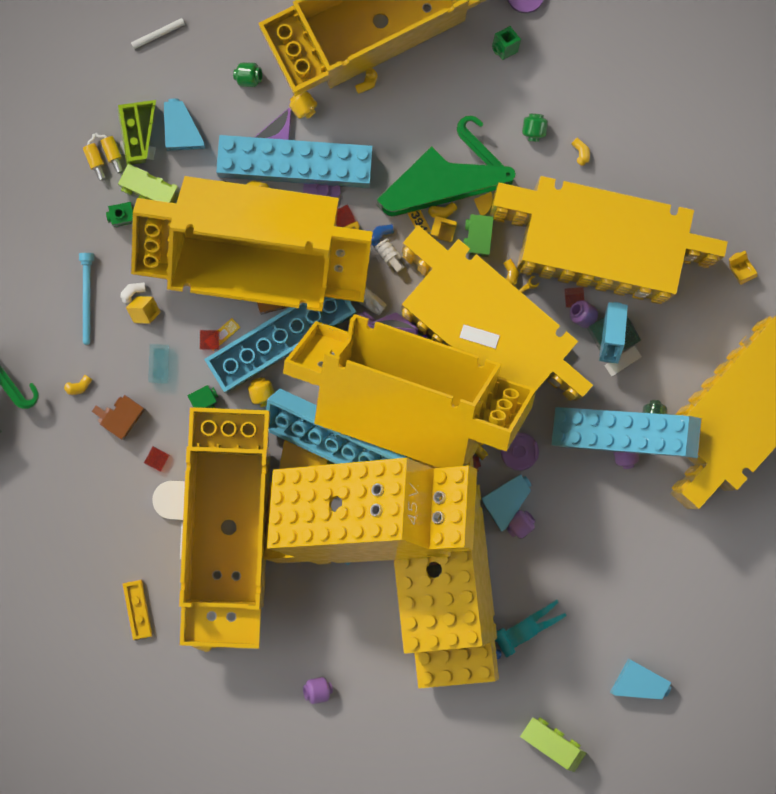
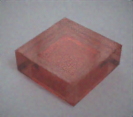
(344, 216)
(573, 295)
(209, 339)
(156, 458)

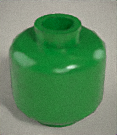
(248, 74)
(535, 127)

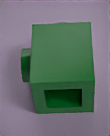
(506, 43)
(120, 214)
(204, 397)

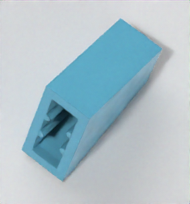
(180, 128)
(613, 332)
(507, 500)
(640, 683)

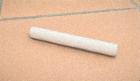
(158, 33)

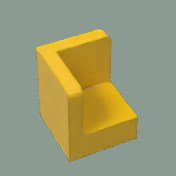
(443, 229)
(143, 309)

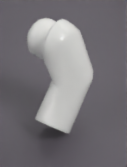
(130, 290)

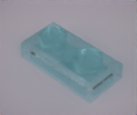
(158, 363)

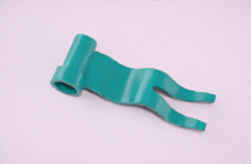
(525, 629)

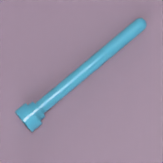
(86, 260)

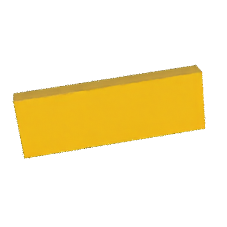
(137, 609)

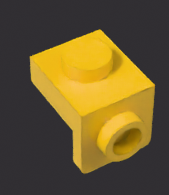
(742, 267)

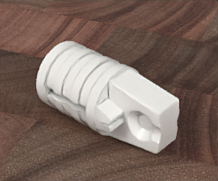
(389, 254)
(373, 302)

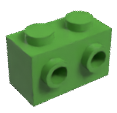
(479, 235)

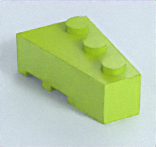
(136, 128)
(147, 186)
(553, 744)

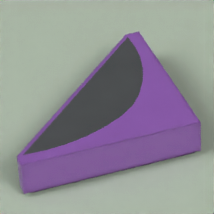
(278, 128)
(397, 321)

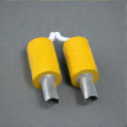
(111, 151)

